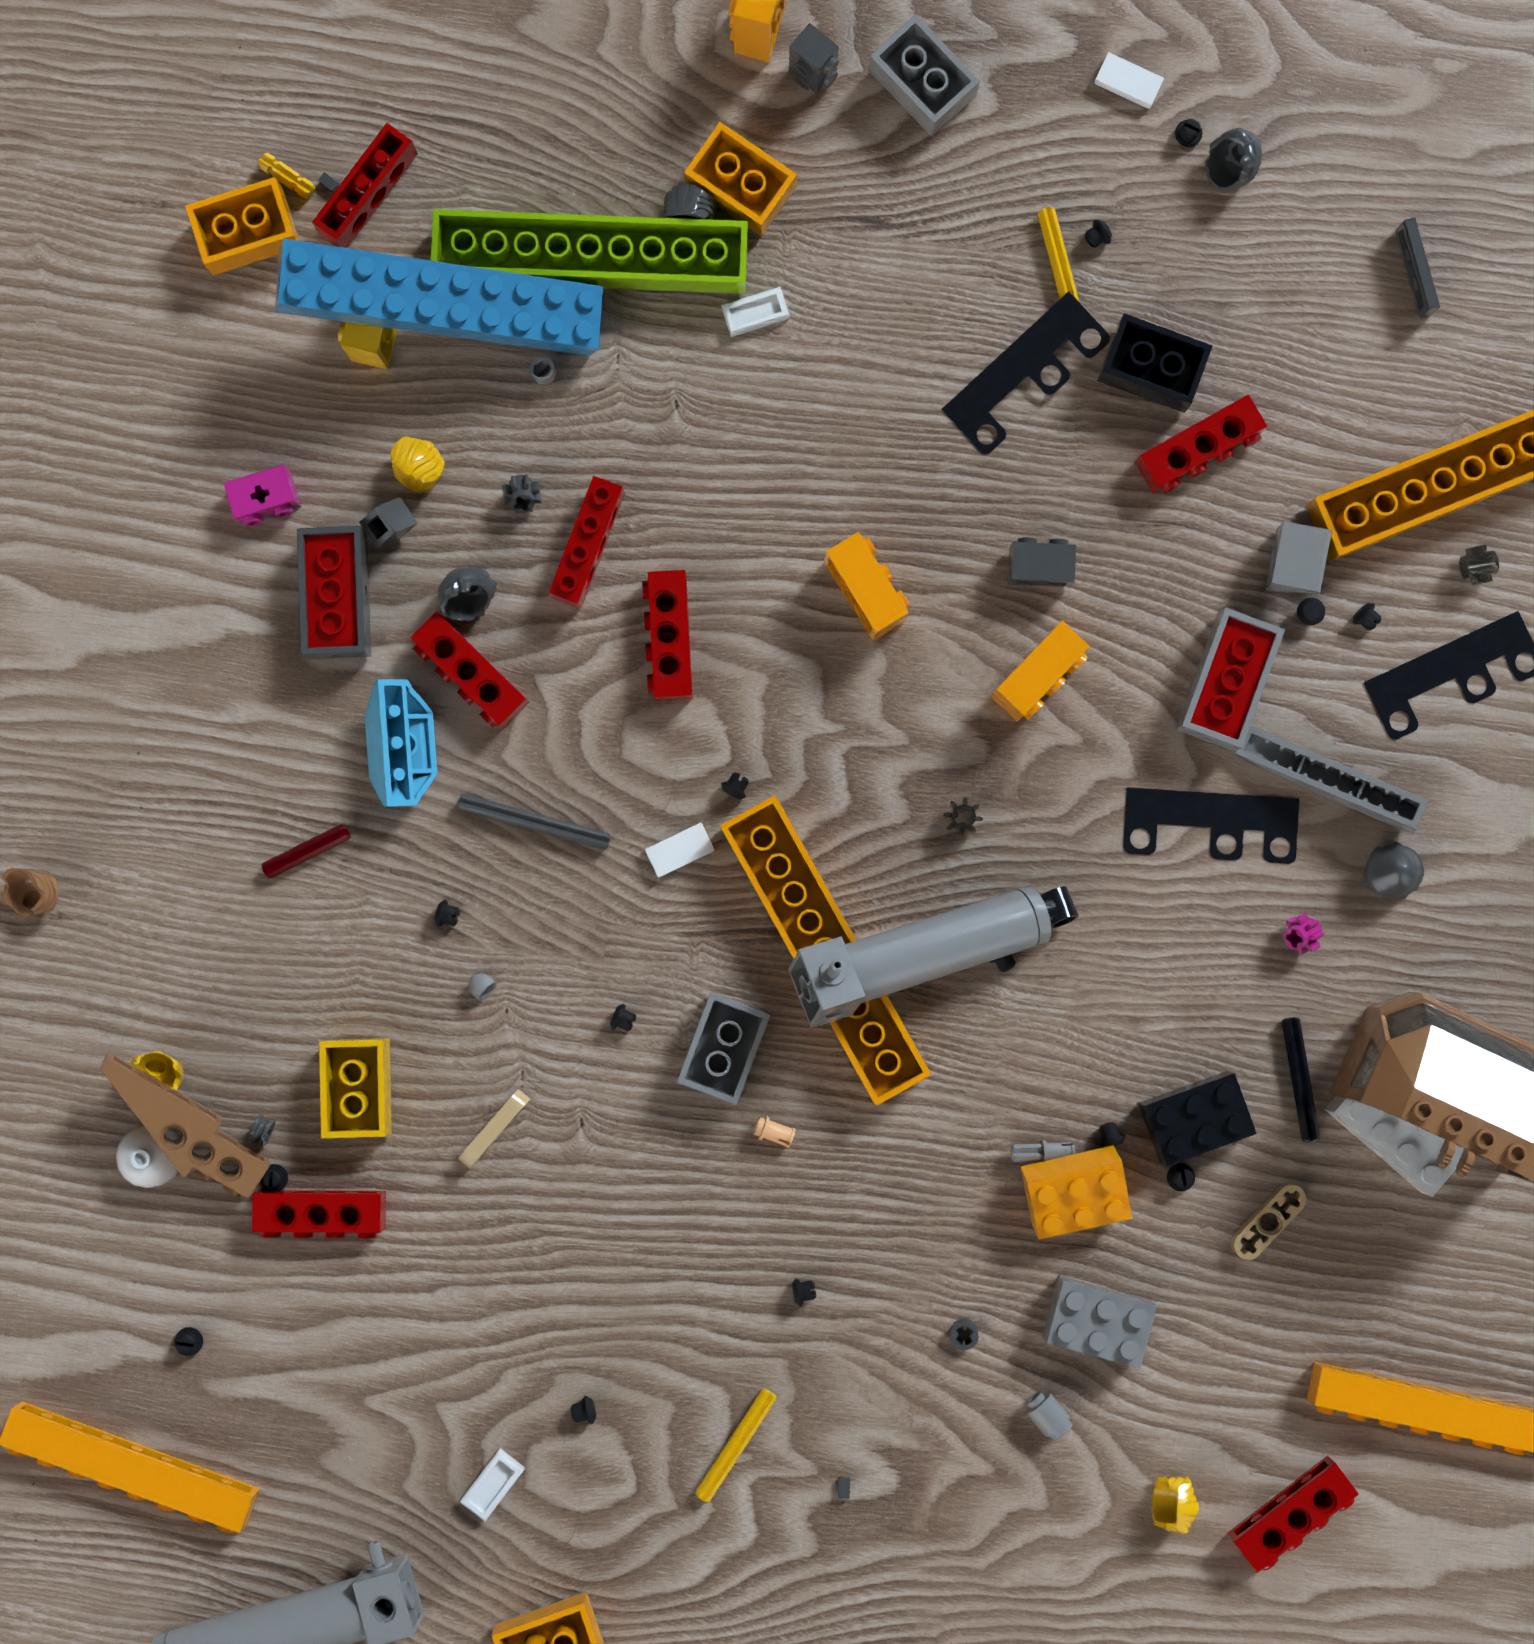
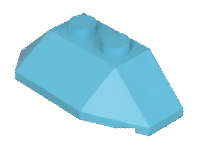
(399, 743)

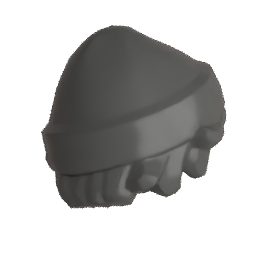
(1233, 159)
(466, 593)
(1393, 871)

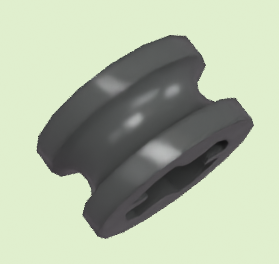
(261, 1130)
(973, 1334)

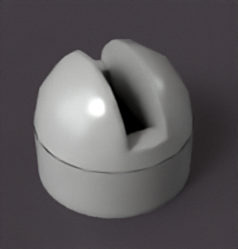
(539, 369)
(481, 986)

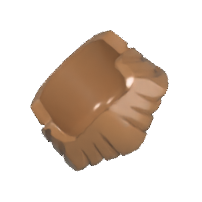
(29, 891)

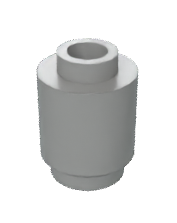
(1048, 1415)

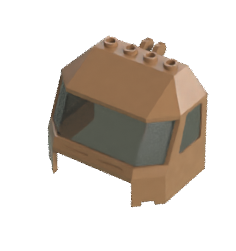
(1446, 1078)

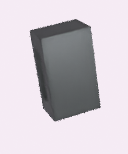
(328, 182)
(844, 1488)

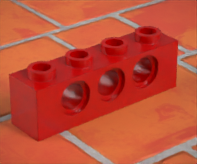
(365, 186)
(1240, 415)
(587, 542)
(671, 585)
(437, 632)
(369, 1205)
(1275, 1514)

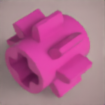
(1303, 934)

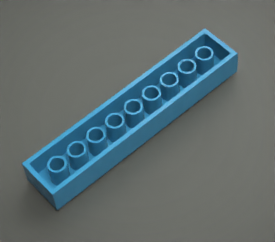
(437, 298)

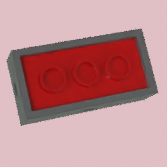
(333, 592)

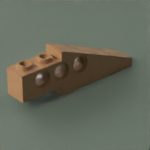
(164, 1107)

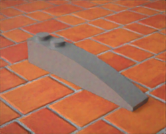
(1334, 780)

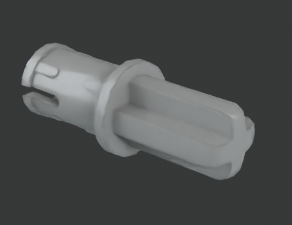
(1041, 1152)

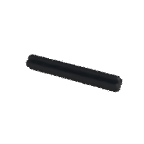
(1300, 1079)

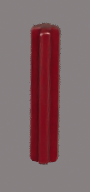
(305, 851)

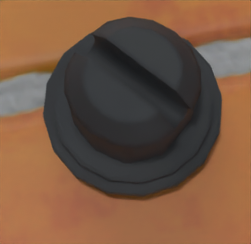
(1188, 133)
(1098, 234)
(1311, 611)
(1367, 616)
(735, 787)
(445, 913)
(1005, 963)
(621, 1018)
(1110, 1135)
(1180, 1177)
(275, 1178)
(802, 1291)
(188, 1341)
(584, 1411)

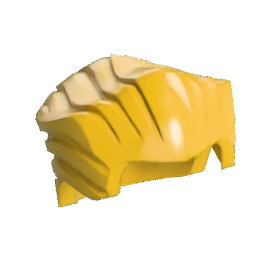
(416, 463)
(160, 1067)
(1174, 1504)

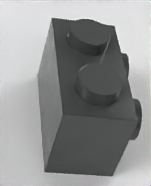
(813, 59)
(1042, 563)

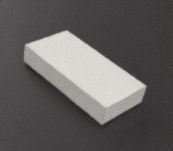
(1129, 80)
(755, 311)
(679, 850)
(492, 1484)

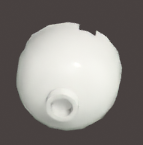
(143, 1160)

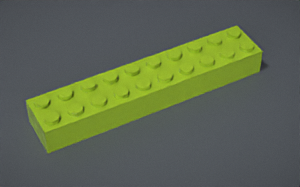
(598, 248)

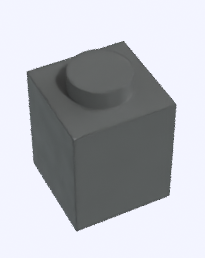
(388, 522)

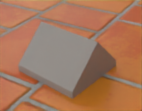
(1298, 559)

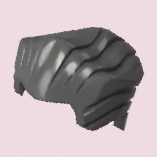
(689, 202)

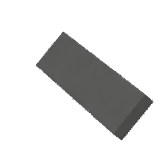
(1417, 268)

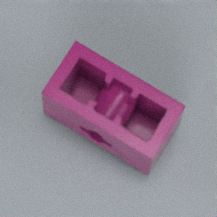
(246, 491)

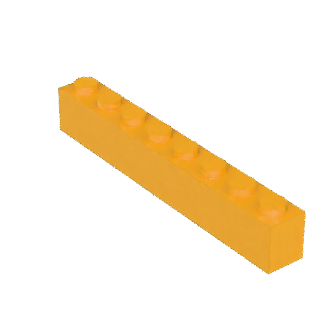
(1422, 1408)
(129, 1467)

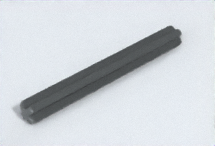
(533, 821)

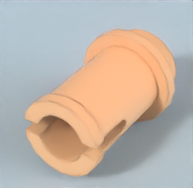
(774, 1131)

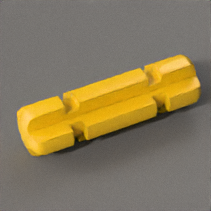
(286, 175)

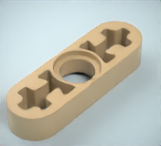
(494, 1128)
(1277, 1198)

